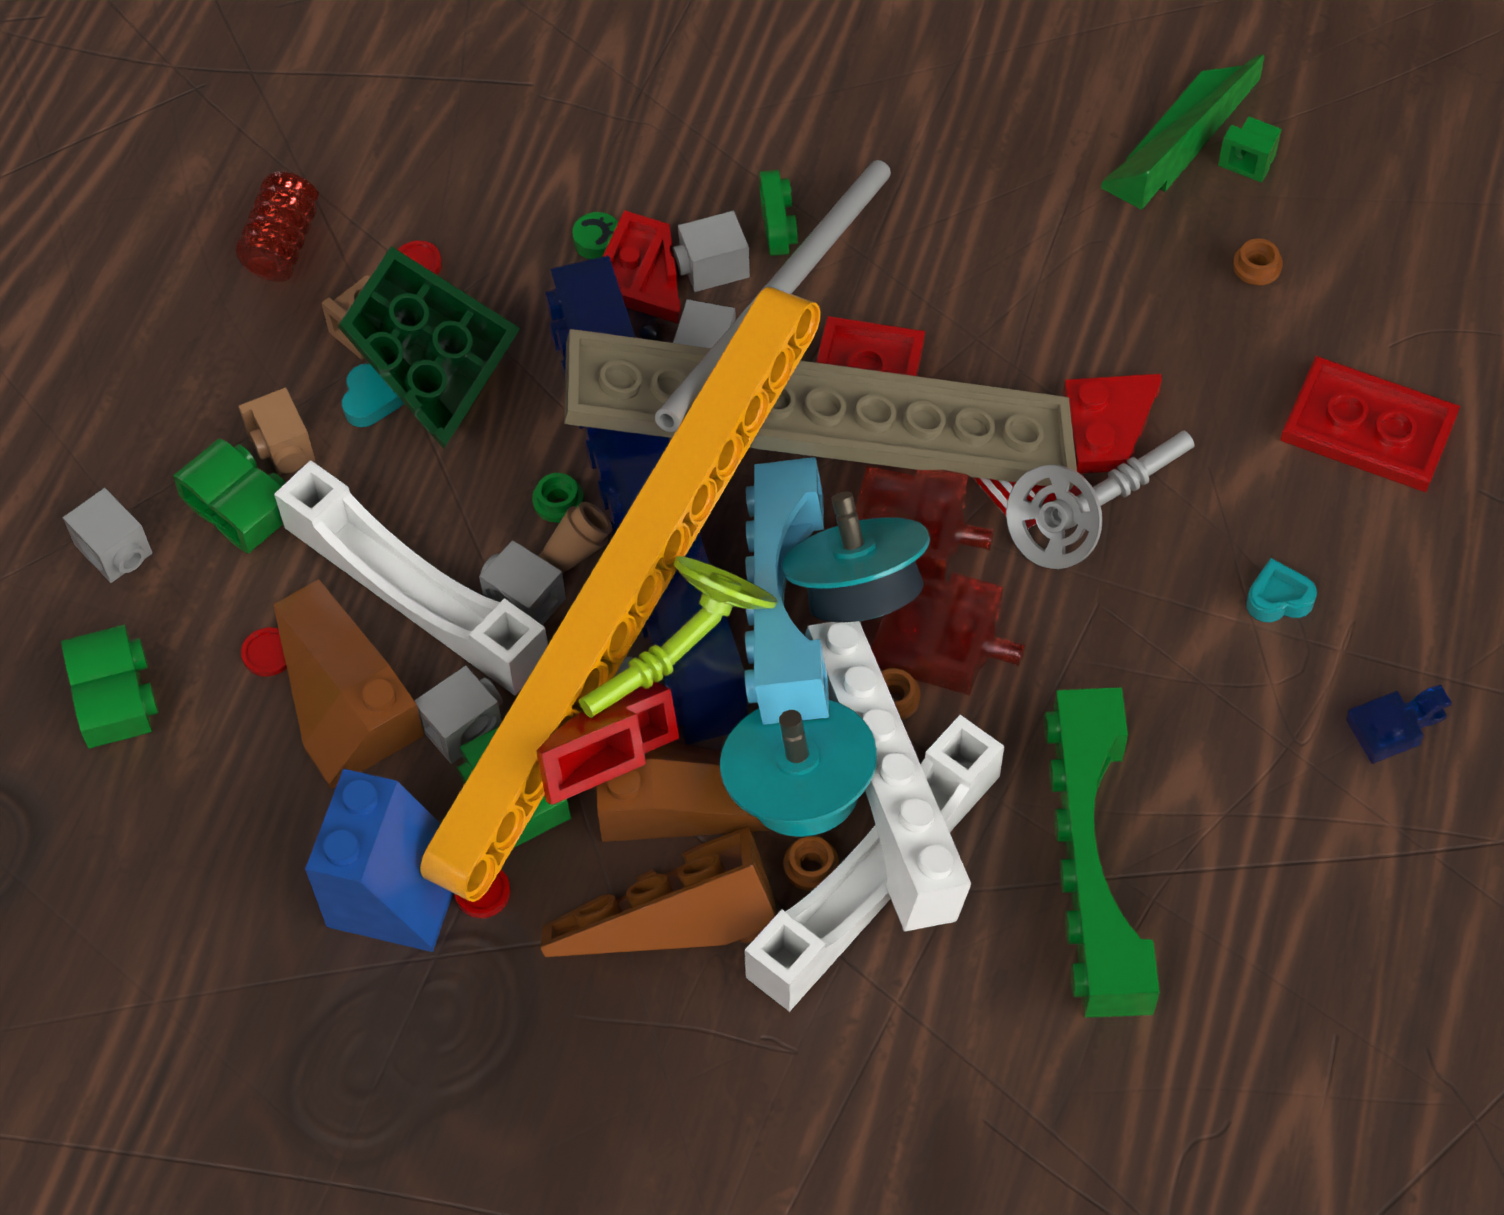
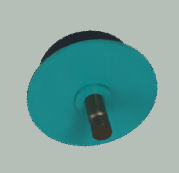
(859, 565)

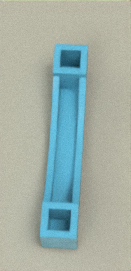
(787, 665)

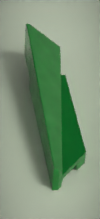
(1182, 132)

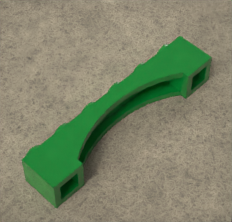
(1114, 965)

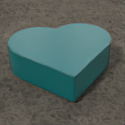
(368, 397)
(1280, 593)

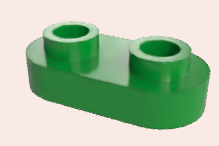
(775, 197)

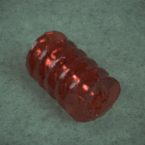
(277, 226)

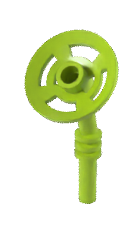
(719, 595)

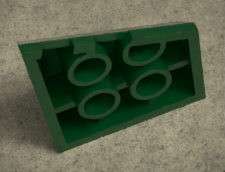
(426, 341)

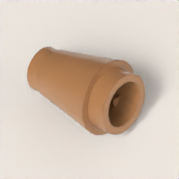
(577, 536)

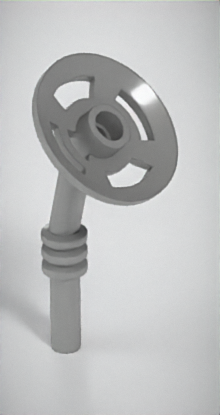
(1083, 509)

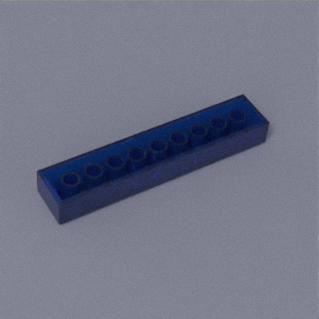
(709, 678)

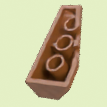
(342, 688)
(670, 796)
(705, 902)

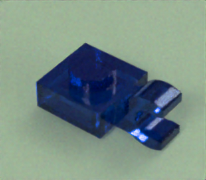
(1391, 726)

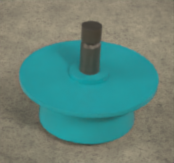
(799, 771)

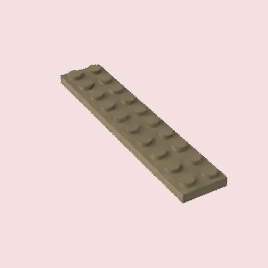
(834, 411)

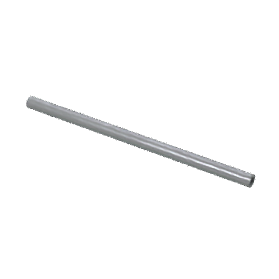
(786, 279)

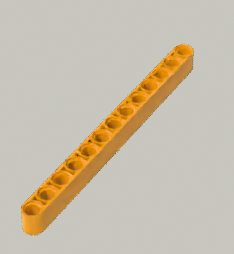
(621, 589)

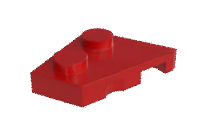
(645, 266)
(1109, 417)

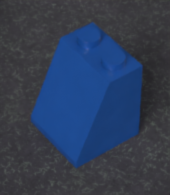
(370, 863)

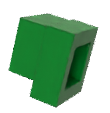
(1250, 148)

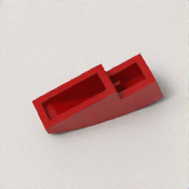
(608, 744)

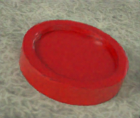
(424, 254)
(263, 652)
(491, 903)

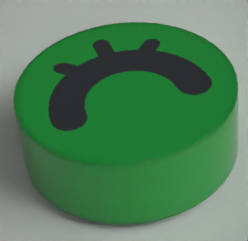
(593, 234)

